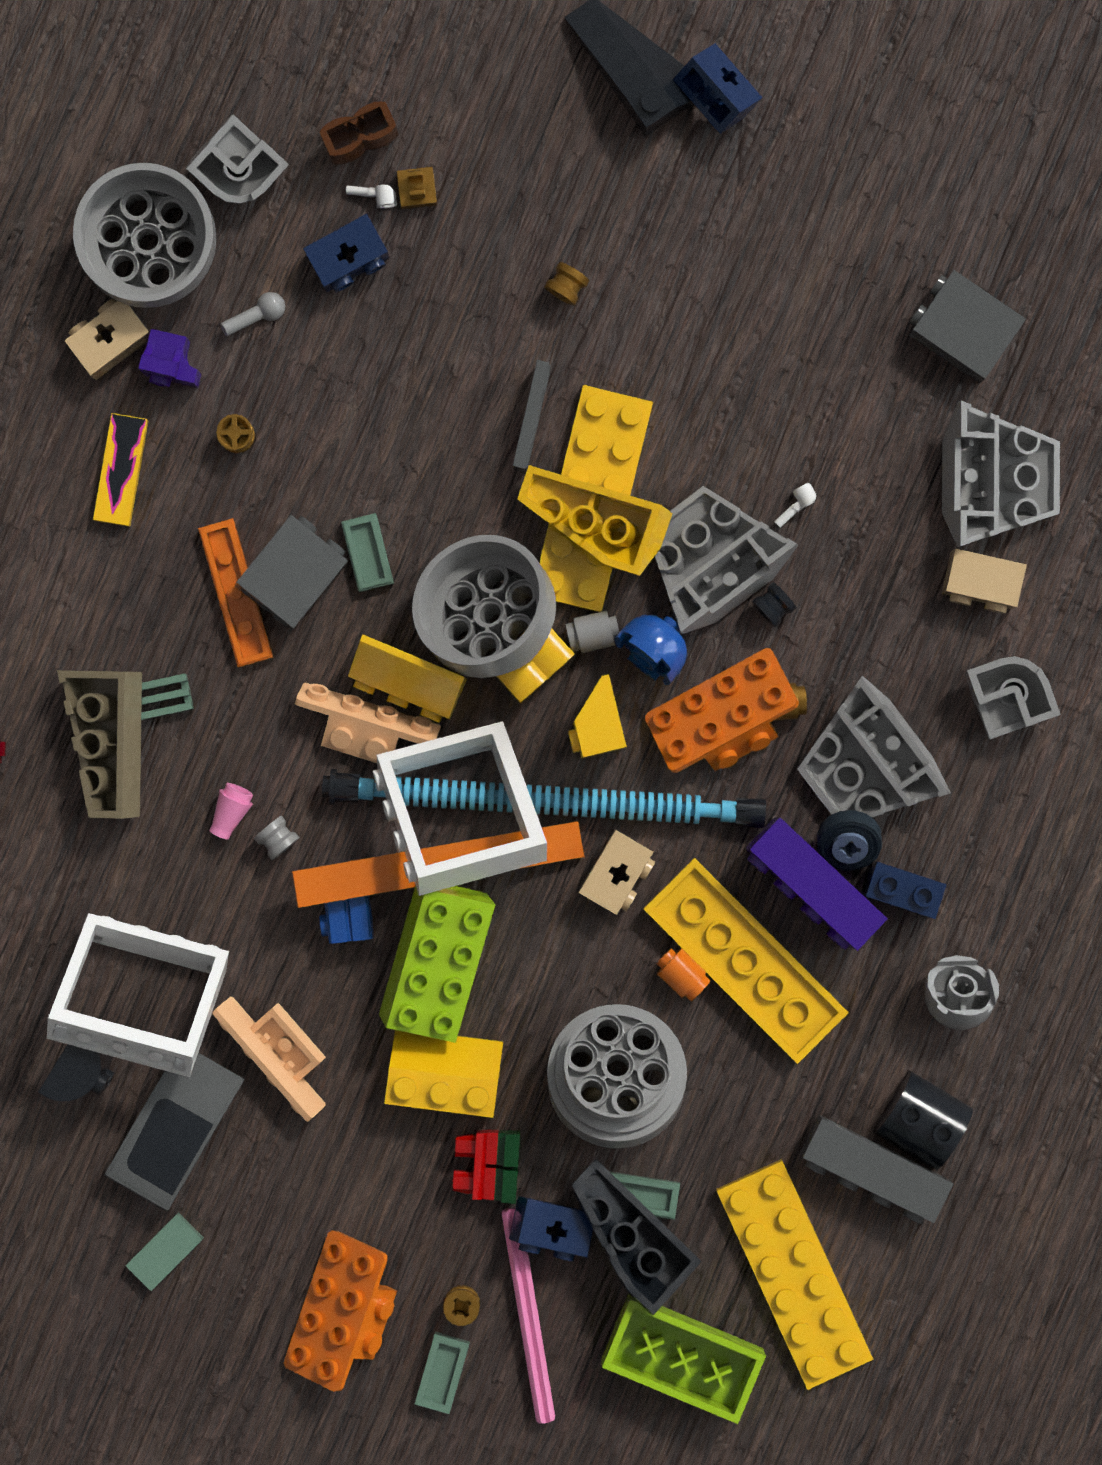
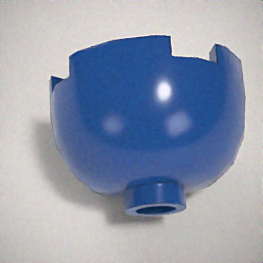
(654, 646)

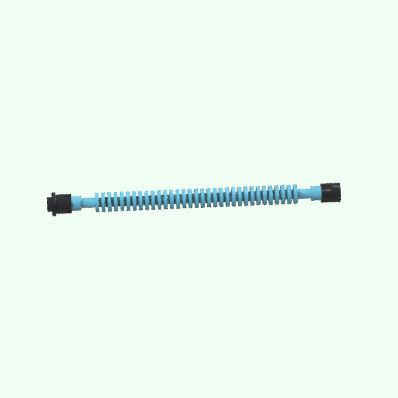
(742, 812)

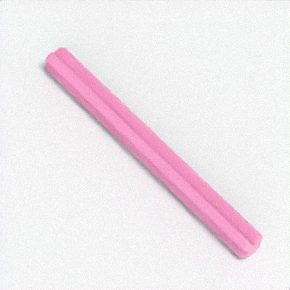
(529, 1325)

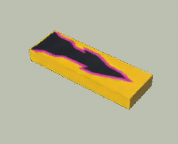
(120, 469)

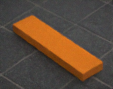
(240, 613)

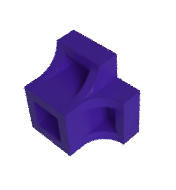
(167, 360)

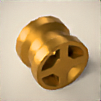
(566, 283)
(231, 429)
(463, 1295)

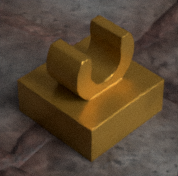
(416, 188)

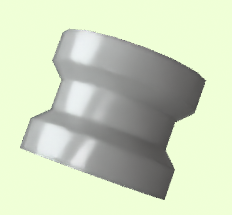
(276, 837)

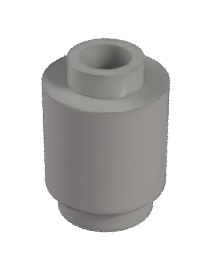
(592, 632)

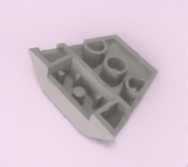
(996, 475)
(716, 558)
(870, 758)

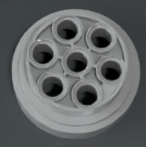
(108, 206)
(471, 571)
(603, 1121)

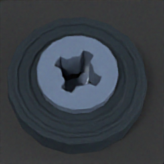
(836, 836)

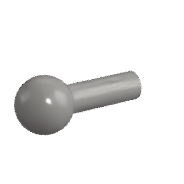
(269, 307)

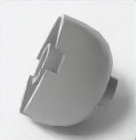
(960, 992)

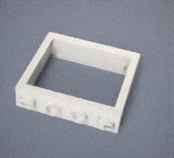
(473, 866)
(122, 1040)

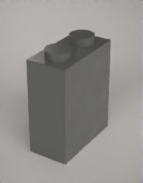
(965, 325)
(292, 571)

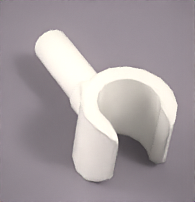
(384, 194)
(805, 496)

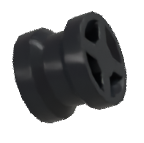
(774, 604)

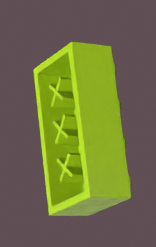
(437, 962)
(684, 1359)

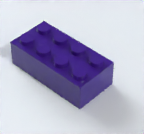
(815, 883)

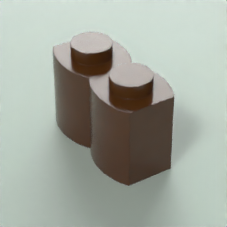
(367, 130)

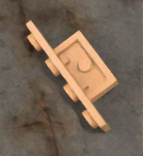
(363, 727)
(278, 1050)

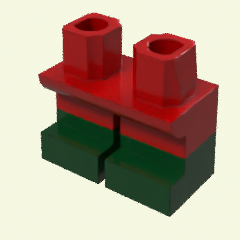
(489, 1181)

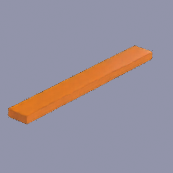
(387, 872)

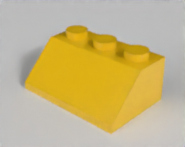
(405, 679)
(598, 723)
(444, 1074)

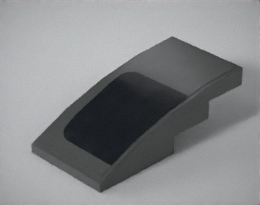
(173, 1131)

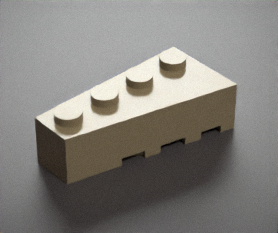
(107, 738)

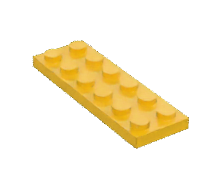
(605, 453)
(745, 960)
(794, 1274)

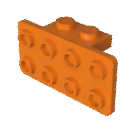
(724, 714)
(341, 1312)

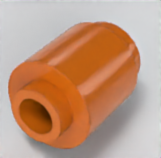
(682, 974)

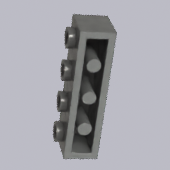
(875, 1169)

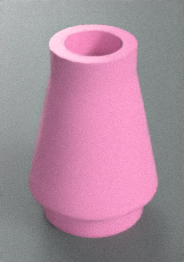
(230, 809)

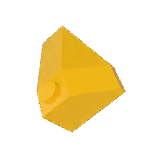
(604, 522)

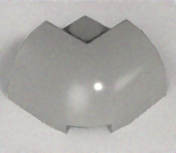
(236, 163)
(1011, 695)

